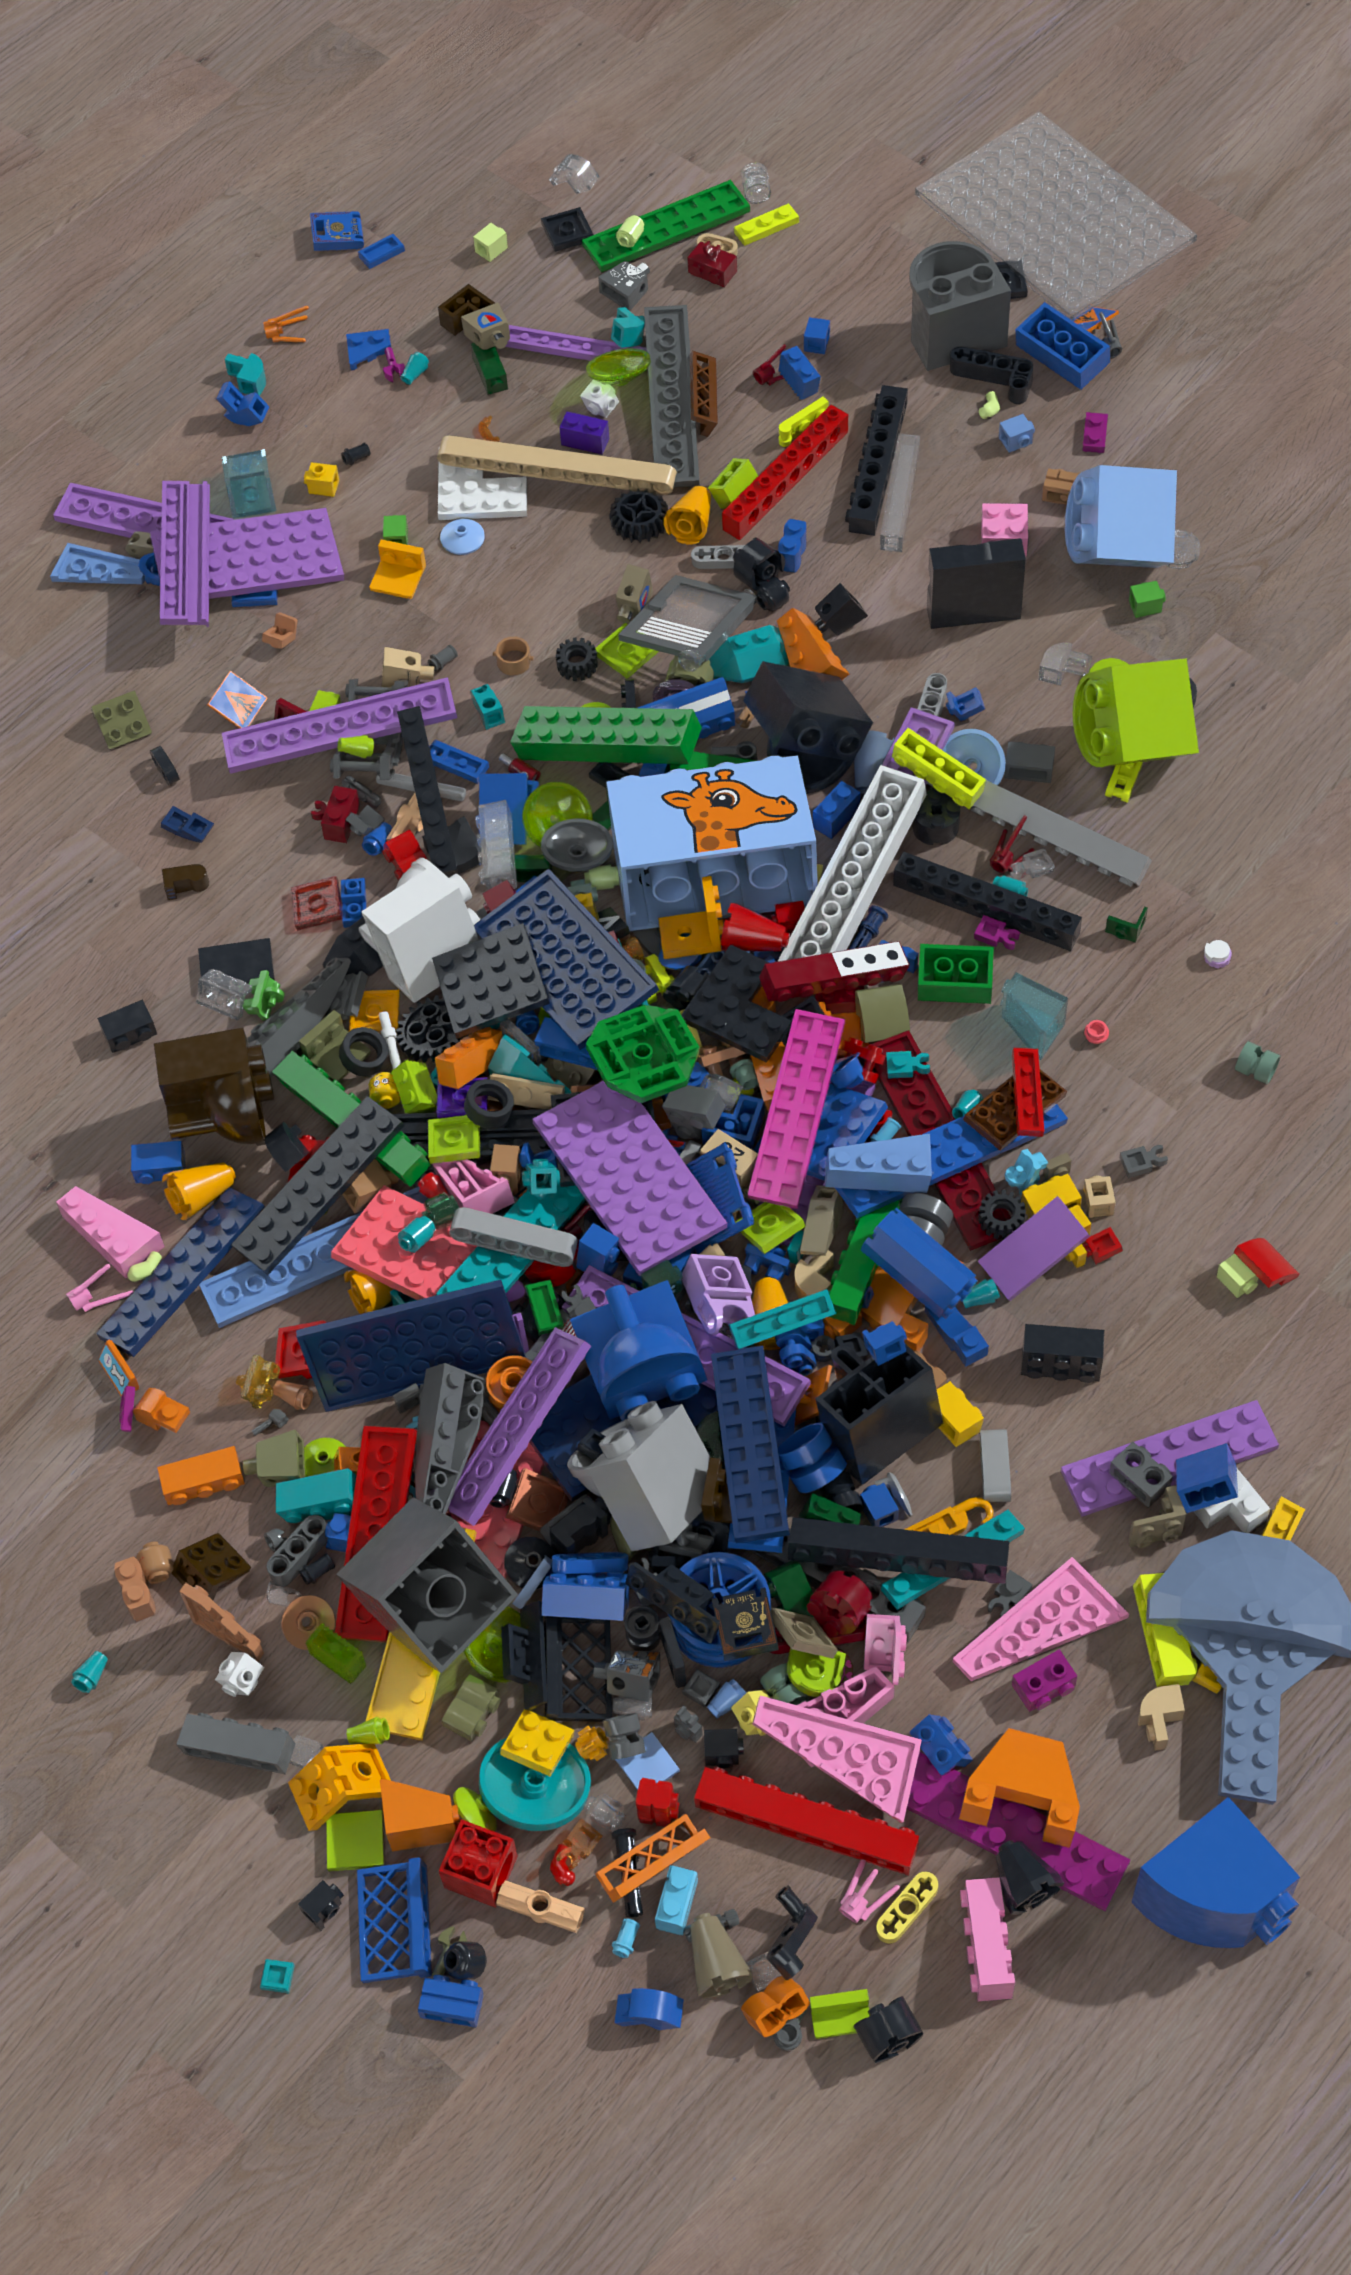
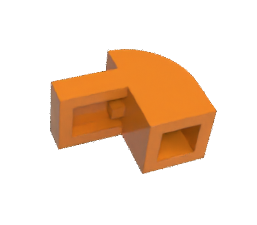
(159, 1410)

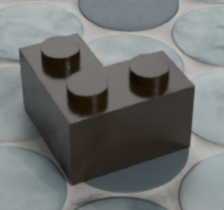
(460, 304)

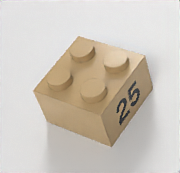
(743, 1155)

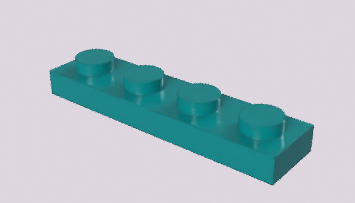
(782, 1319)

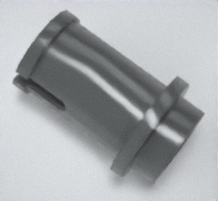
(442, 657)

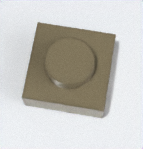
(1057, 1166)

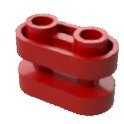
(871, 1054)

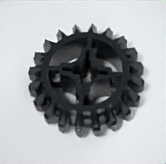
(638, 515)

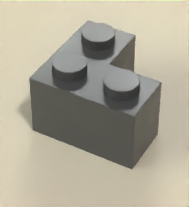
(692, 1110)

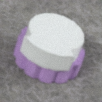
(1217, 954)

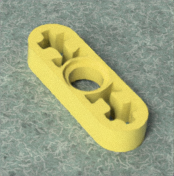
(899, 1928)

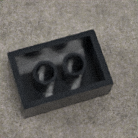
(1062, 1353)

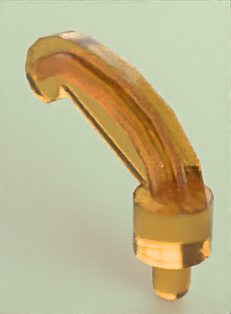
(485, 432)

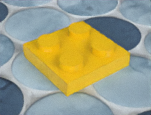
(537, 1742)

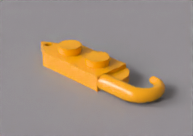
(953, 1519)

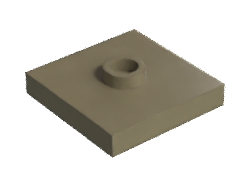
(803, 1633)

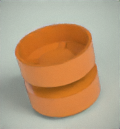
(504, 1378)

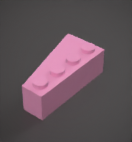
(110, 1231)
(855, 1699)
(988, 1938)

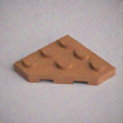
(219, 1621)

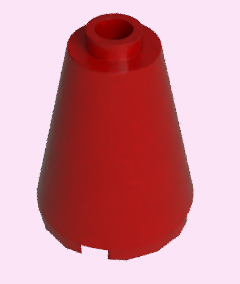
(752, 931)

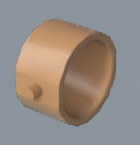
(513, 667)

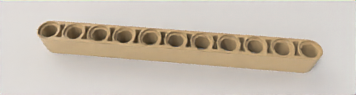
(556, 465)

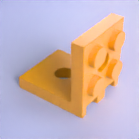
(702, 926)
(338, 1781)

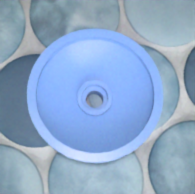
(980, 748)

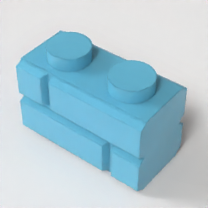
(676, 1900)

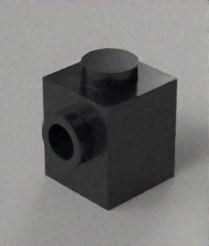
(722, 1747)

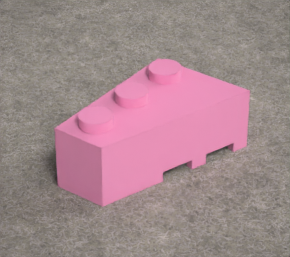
(473, 1186)

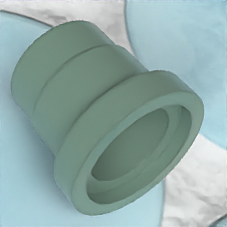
(744, 1073)

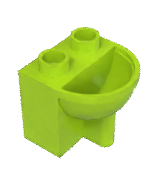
(1135, 713)

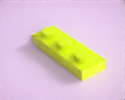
(766, 224)

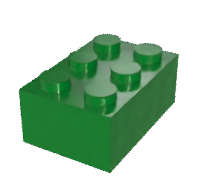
(955, 973)

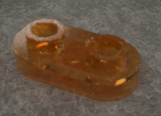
(632, 947)

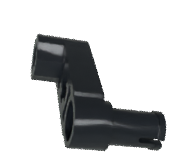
(802, 1919)

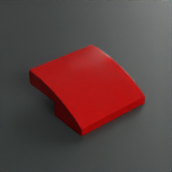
(1266, 1262)

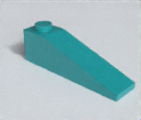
(513, 1061)

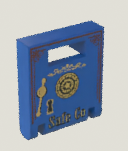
(341, 229)

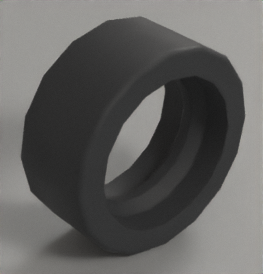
(371, 1037)
(485, 1118)

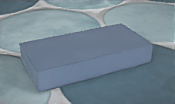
(533, 1582)

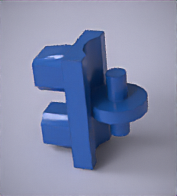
(773, 1260)

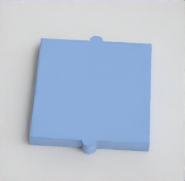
(651, 1764)

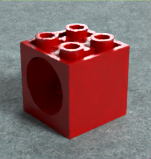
(478, 1863)

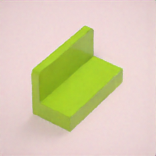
(838, 2012)

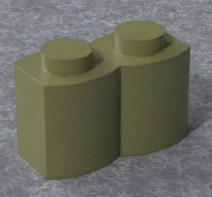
(471, 1707)

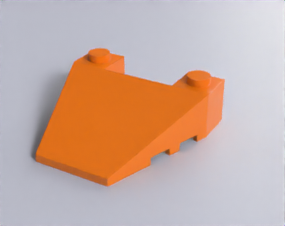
(894, 1304)
(1030, 1773)

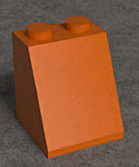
(417, 1816)

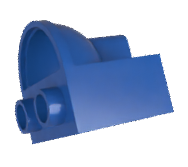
(639, 1349)

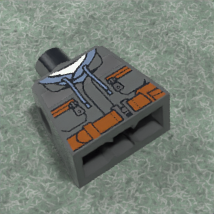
(630, 1673)

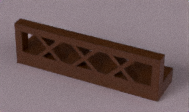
(707, 392)

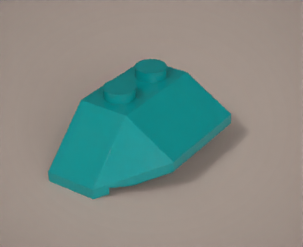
(743, 653)

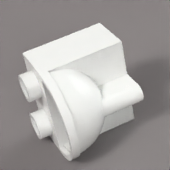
(417, 923)

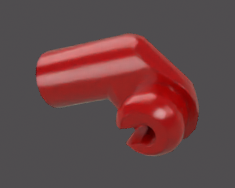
(560, 1869)

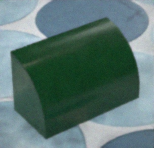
(530, 866)

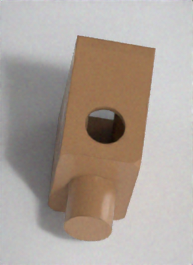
(367, 1185)

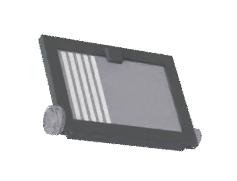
(689, 620)

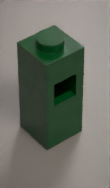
(490, 369)

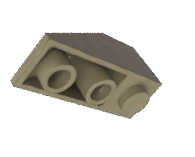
(822, 1220)

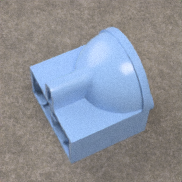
(1122, 517)

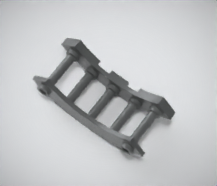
(378, 762)

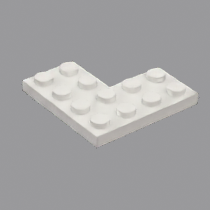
(469, 496)

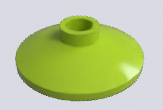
(315, 1450)
(473, 1808)

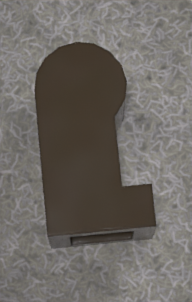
(184, 879)

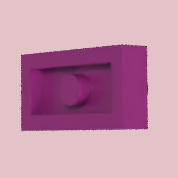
(1095, 432)

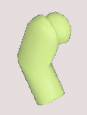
(991, 407)
(144, 1269)

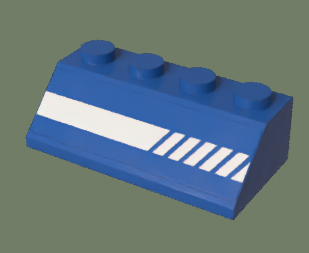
(710, 703)

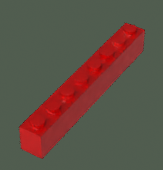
(807, 1820)

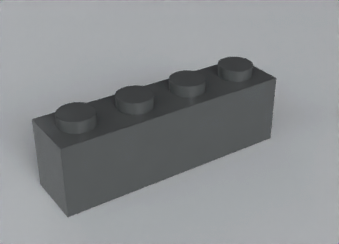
(236, 1743)

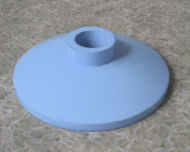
(462, 536)

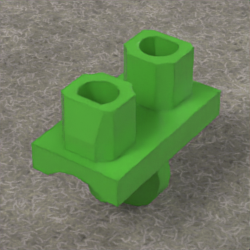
(266, 994)

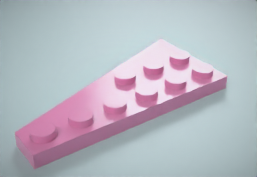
(1052, 1614)
(859, 1756)

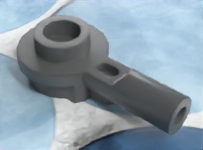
(790, 2034)

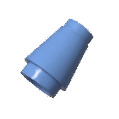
(726, 1698)

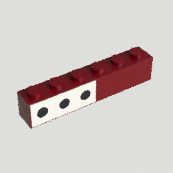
(834, 971)

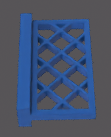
(417, 1915)

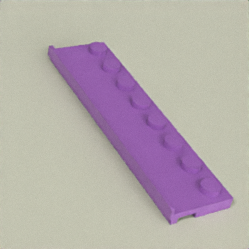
(185, 553)

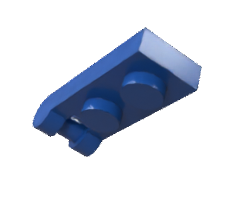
(458, 761)

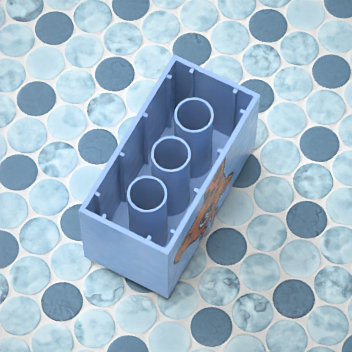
(727, 822)

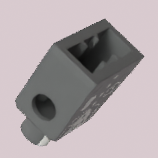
(625, 284)

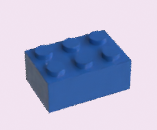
(586, 1595)

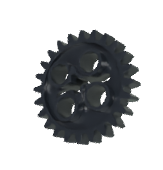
(426, 1030)

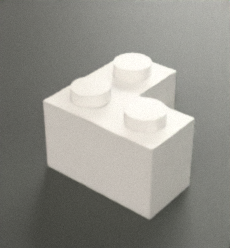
(1246, 1510)

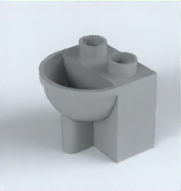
(648, 1474)

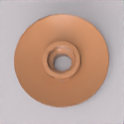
(305, 1606)

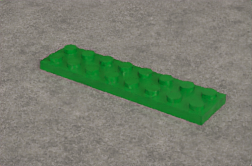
(670, 225)

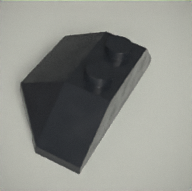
(353, 946)

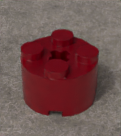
(840, 1603)

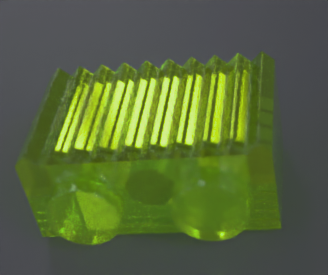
(336, 1653)

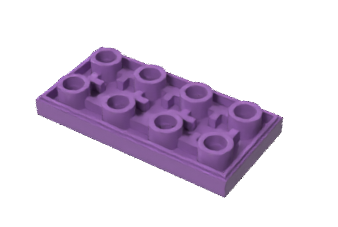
(1033, 1248)

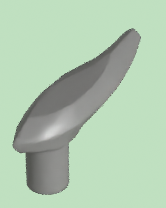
(897, 1491)

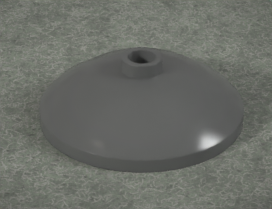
(577, 845)

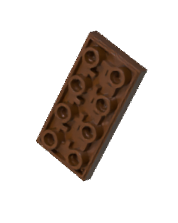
(996, 1113)

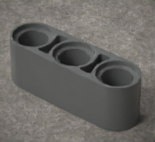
(298, 1539)

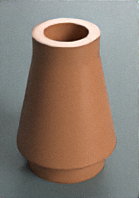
(296, 1395)

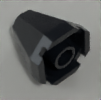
(1025, 1877)

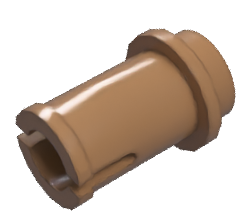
(745, 716)

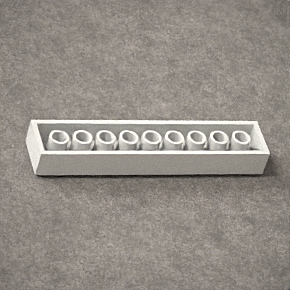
(857, 865)

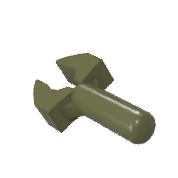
(444, 1939)

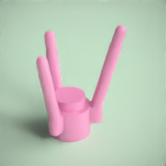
(80, 1295)
(855, 1905)

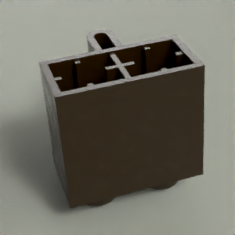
(214, 1086)

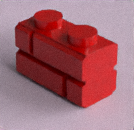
(656, 1802)

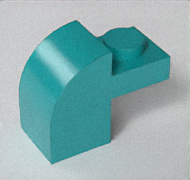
(627, 328)
(248, 372)

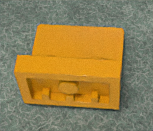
(398, 569)

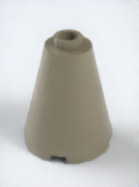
(716, 1958)

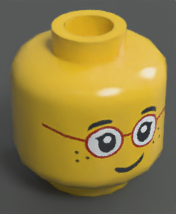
(384, 1090)

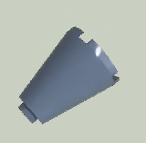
(869, 759)

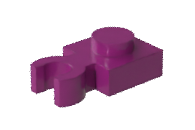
(993, 931)

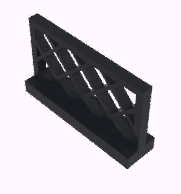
(553, 1657)

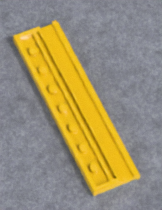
(404, 1688)

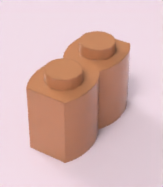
(134, 1589)

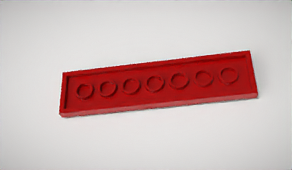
(378, 1496)

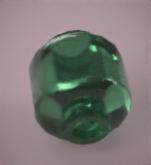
(440, 1210)

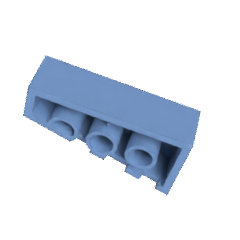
(881, 1165)

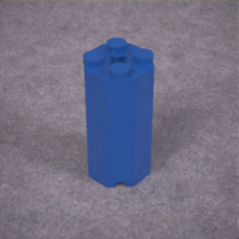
(919, 1263)

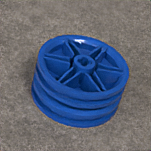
(715, 1571)

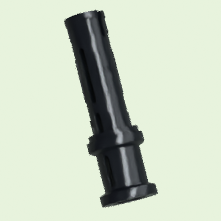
(625, 1842)

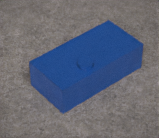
(1062, 345)

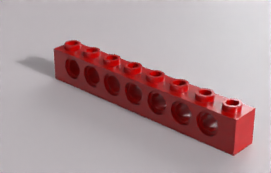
(784, 472)

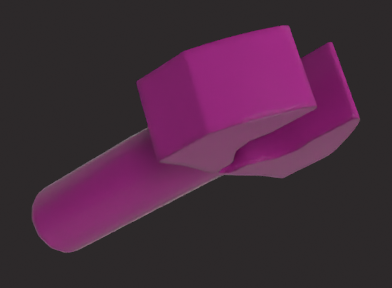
(392, 365)

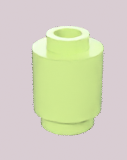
(630, 231)
(602, 877)

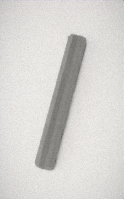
(406, 782)

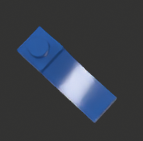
(960, 1336)

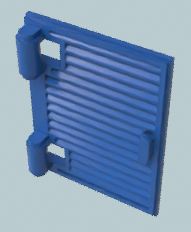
(723, 1190)

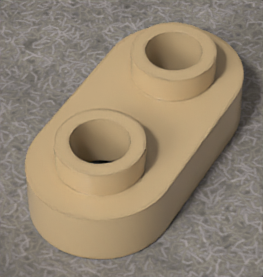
(726, 244)

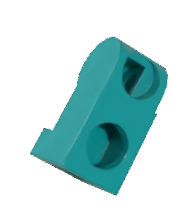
(488, 706)

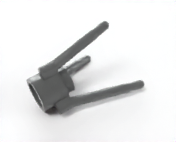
(1111, 340)

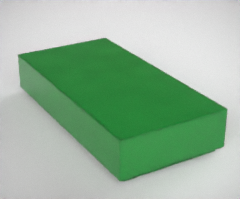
(544, 1307)

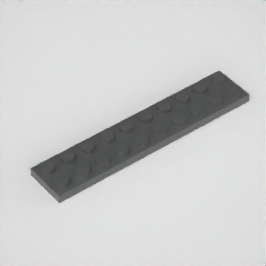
(670, 392)

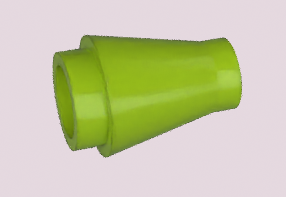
(358, 746)
(370, 1732)

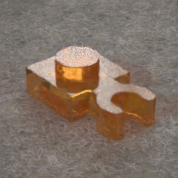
(580, 1843)

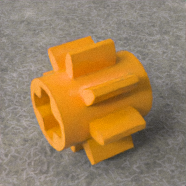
(592, 1743)

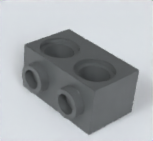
(1135, 1477)

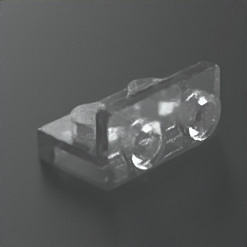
(222, 993)

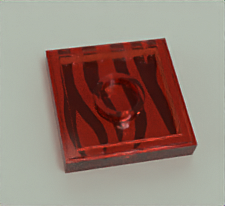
(316, 903)

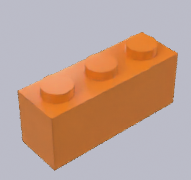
(467, 1058)
(201, 1476)

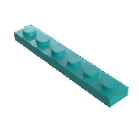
(908, 1587)

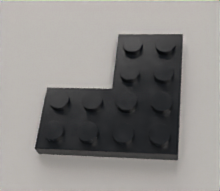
(726, 1008)

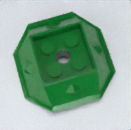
(647, 1032)

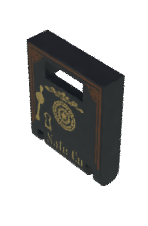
(744, 1617)

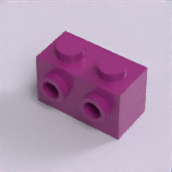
(1044, 1681)

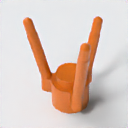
(274, 328)

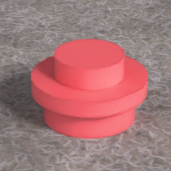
(1096, 1032)

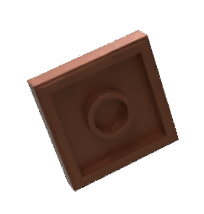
(536, 1500)

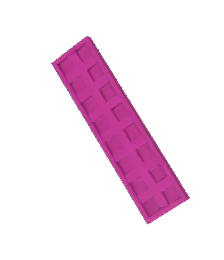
(796, 1109)

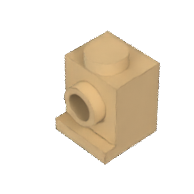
(1099, 1196)

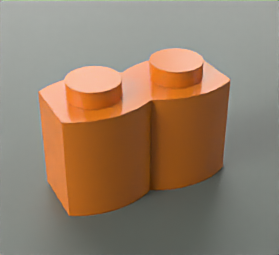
(772, 2008)

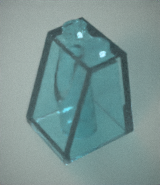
(248, 484)
(1033, 1012)

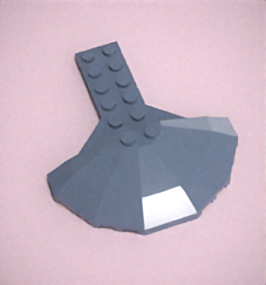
(1261, 1624)

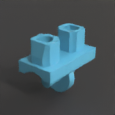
(1025, 1170)

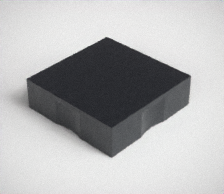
(975, 583)

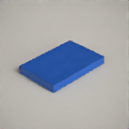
(511, 788)

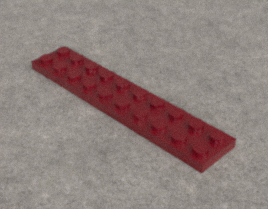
(923, 1108)

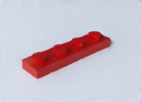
(1027, 1092)

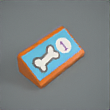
(117, 1368)

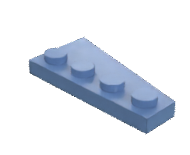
(90, 565)

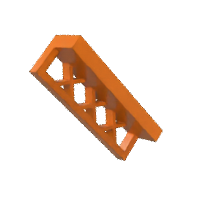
(662, 1862)

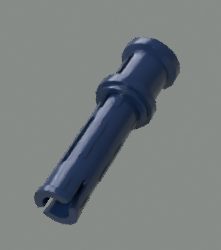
(867, 929)

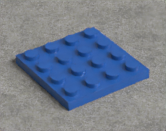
(845, 1121)

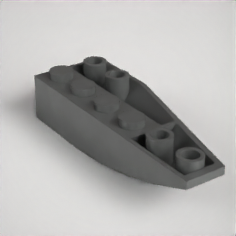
(298, 1015)
(446, 1431)

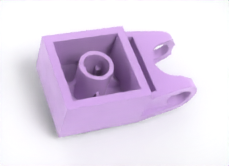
(717, 1290)

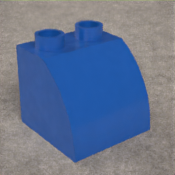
(1218, 1883)

